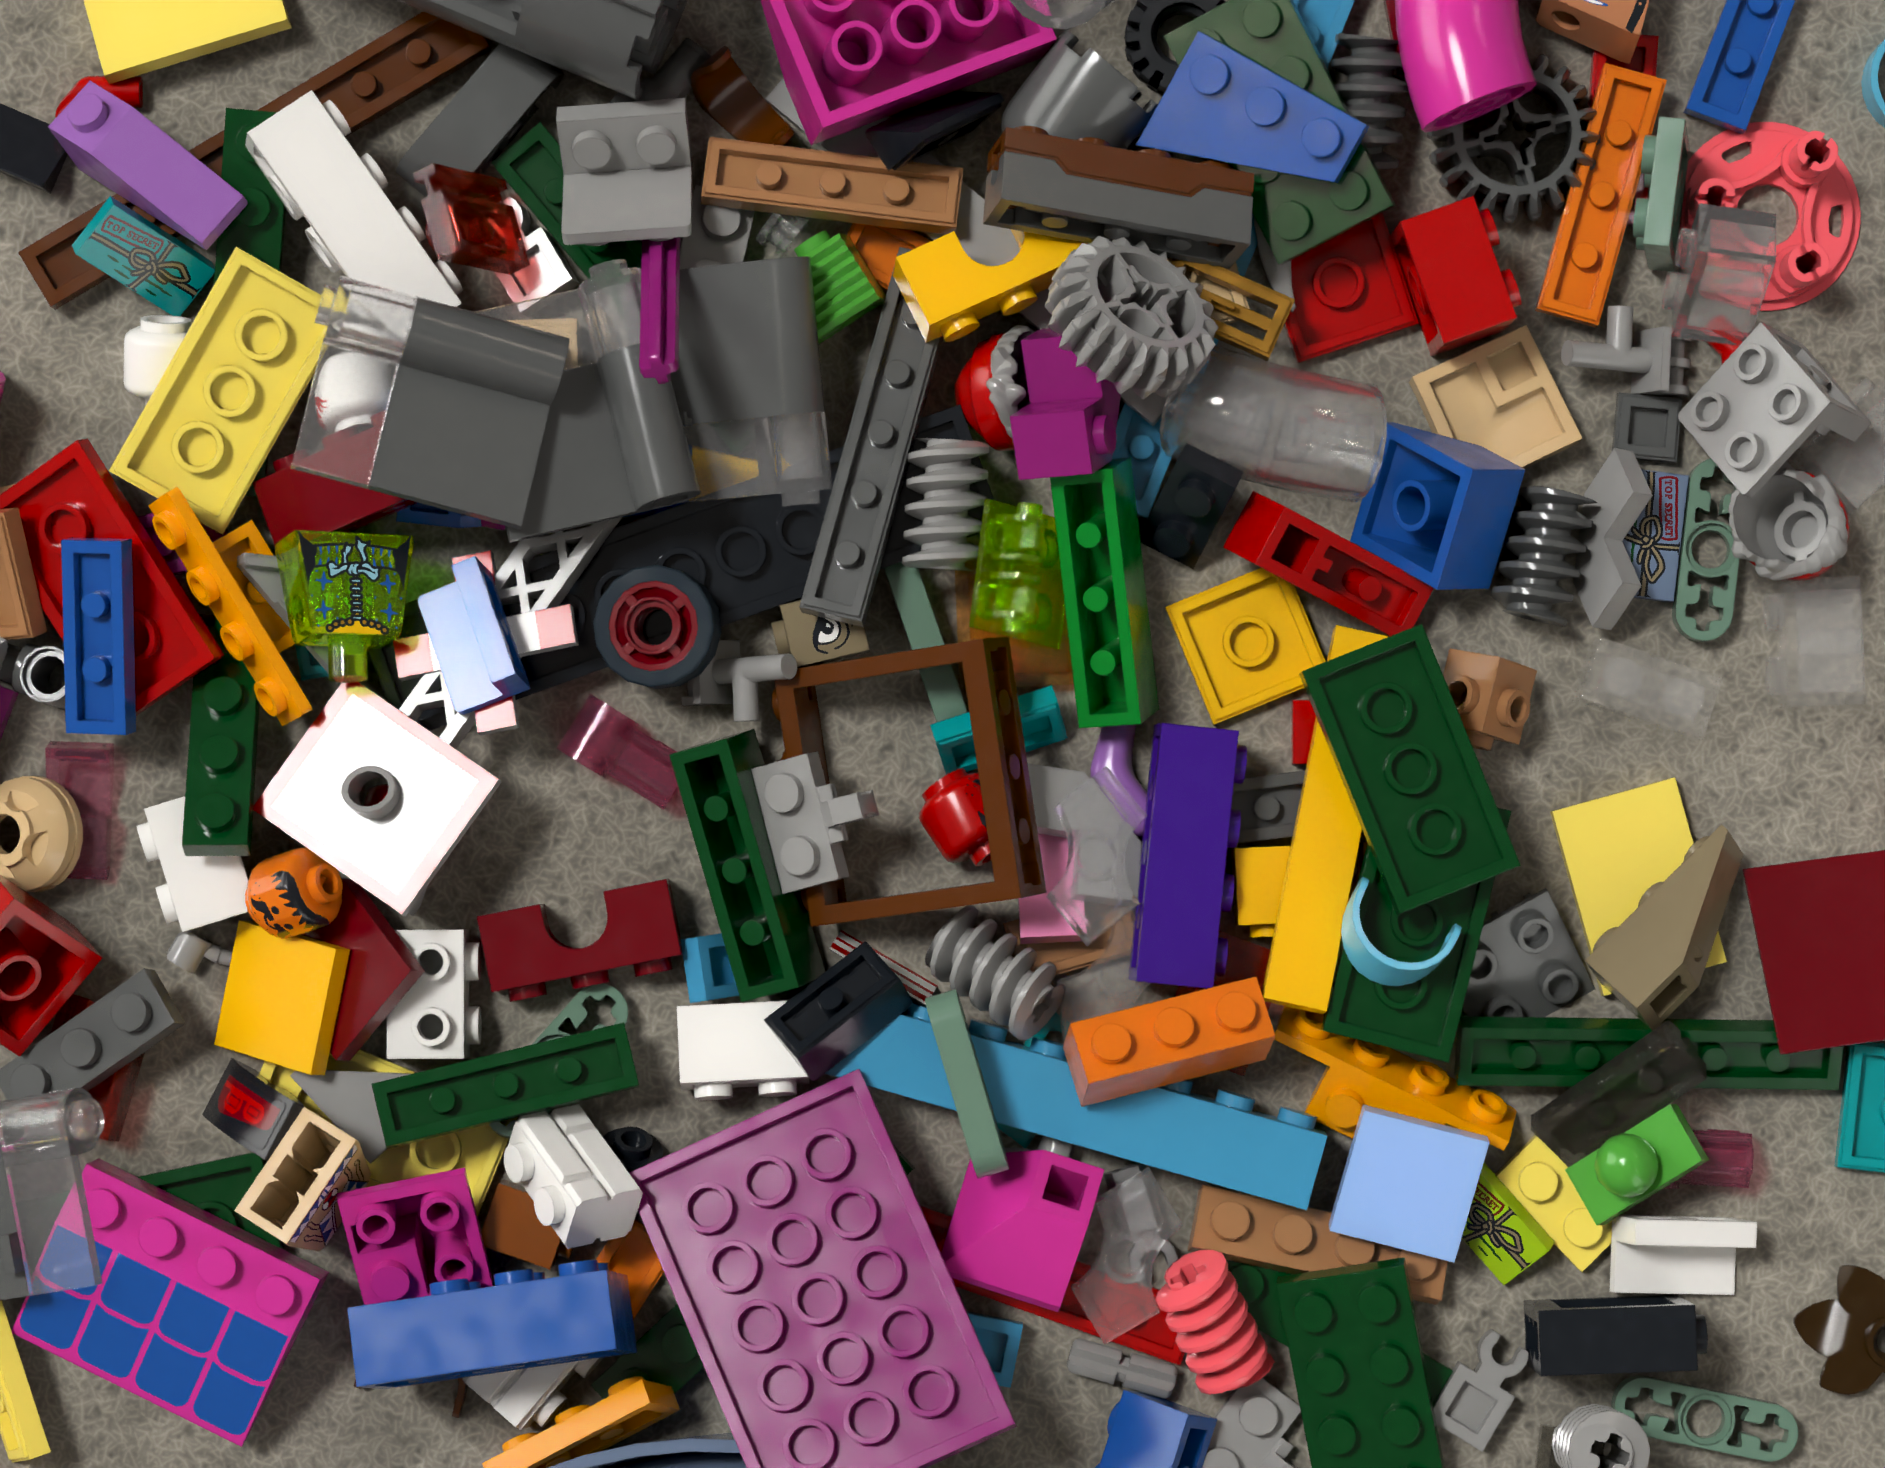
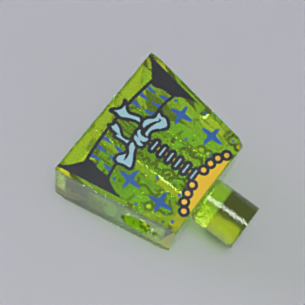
(344, 594)

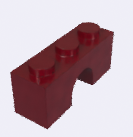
(526, 954)

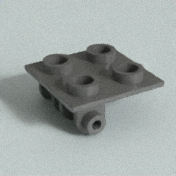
(1525, 963)

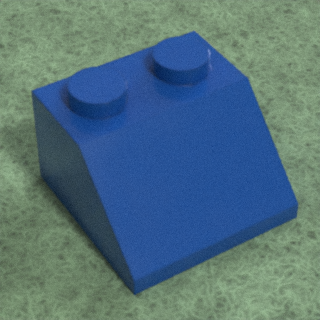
(1439, 508)

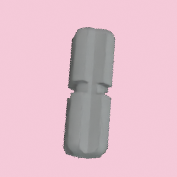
(1109, 1364)

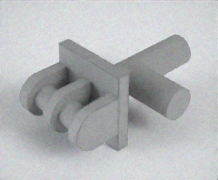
(1654, 359)
(736, 679)

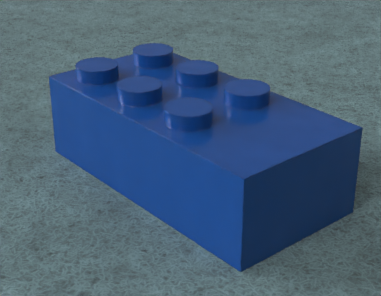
(493, 1328)

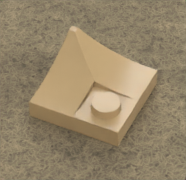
(1499, 400)

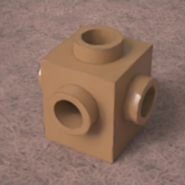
(1489, 696)

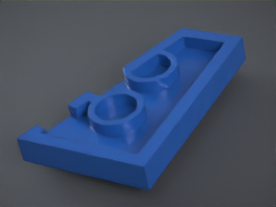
(1250, 116)

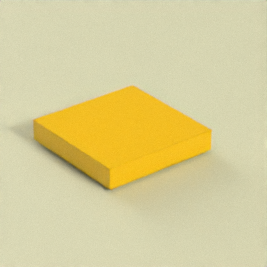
(1245, 642)
(282, 998)

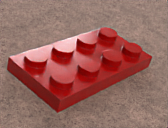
(80, 499)

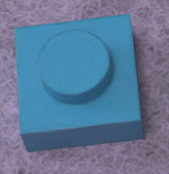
(707, 968)
(1000, 1343)

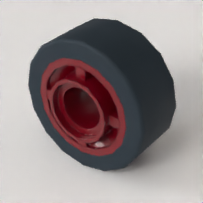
(621, 621)

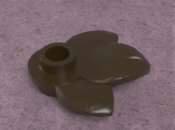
(1847, 1331)

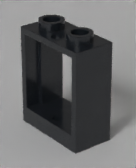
(1613, 1335)

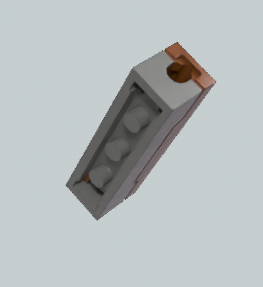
(1112, 192)

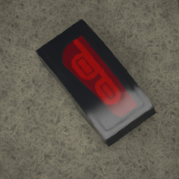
(252, 1109)

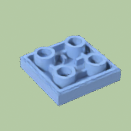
(1408, 1183)

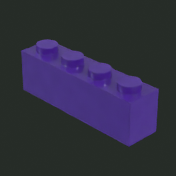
(1185, 855)

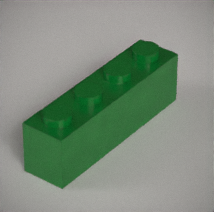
(1105, 596)

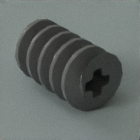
(1369, 90)
(1541, 554)

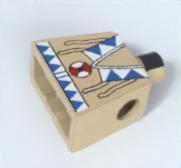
(300, 1183)

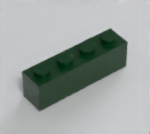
(761, 928)

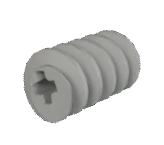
(945, 503)
(992, 975)
(1592, 1422)

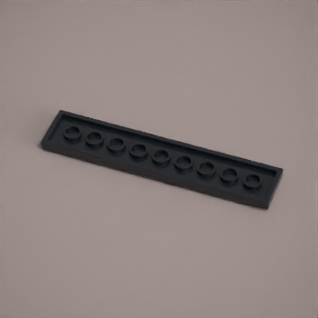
(740, 548)

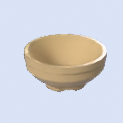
(48, 833)

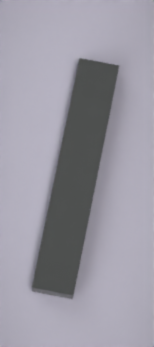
(872, 466)

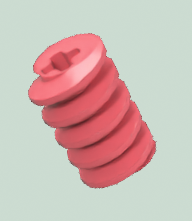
(1213, 1323)

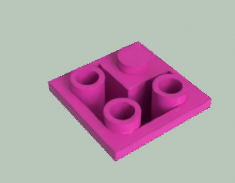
(1022, 1226)
(413, 1236)

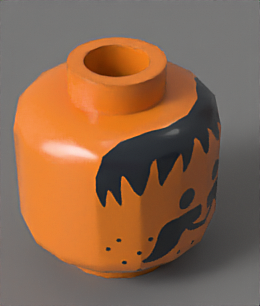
(293, 893)

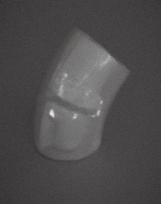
(1281, 425)

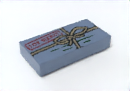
(1656, 536)

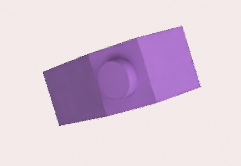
(145, 165)

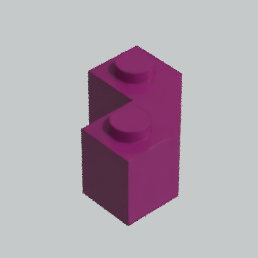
(1069, 415)

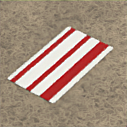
(916, 985)

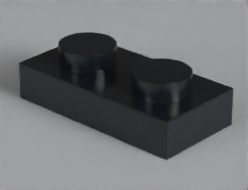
(1190, 505)

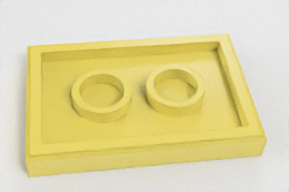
(154, 34)
(1621, 849)

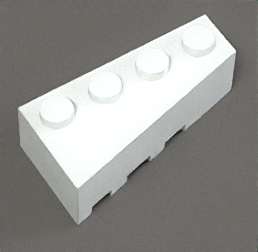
(343, 201)

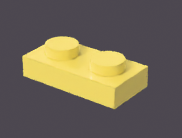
(1547, 1193)

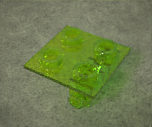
(1018, 575)

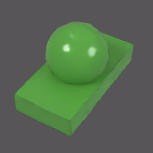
(1636, 1164)

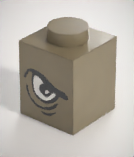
(815, 638)

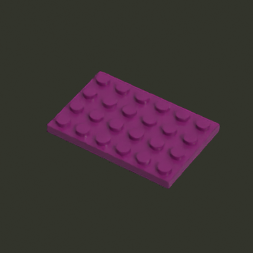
(820, 1290)

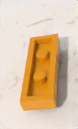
(591, 1429)

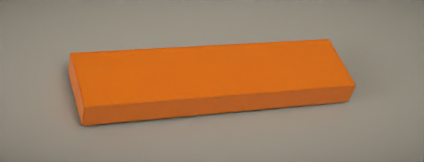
(1599, 209)

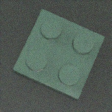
(1665, 173)

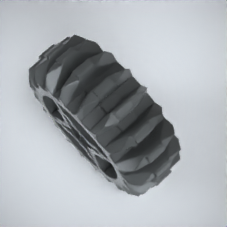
(1528, 191)

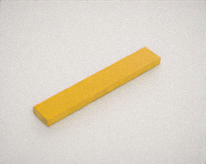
(1316, 872)

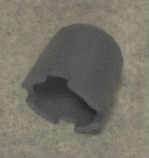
(1078, 98)

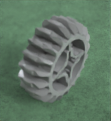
(1131, 316)

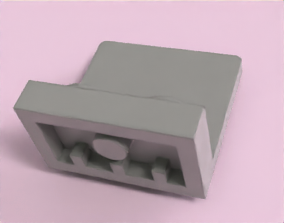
(625, 171)
(1765, 408)

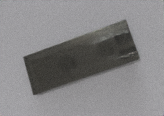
(1620, 1094)

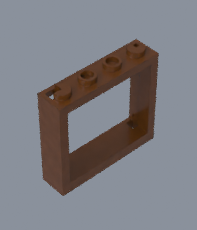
(999, 762)

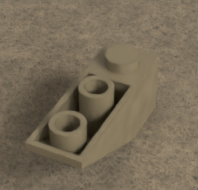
(1667, 940)

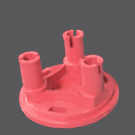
(1810, 175)

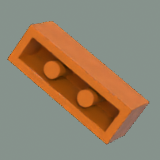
(1168, 1041)

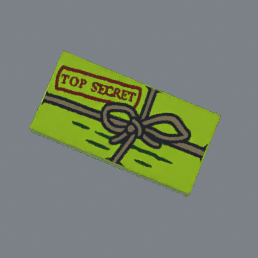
(1503, 1230)

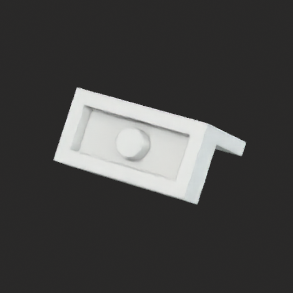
(1677, 1253)

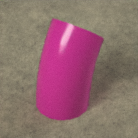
(1461, 58)

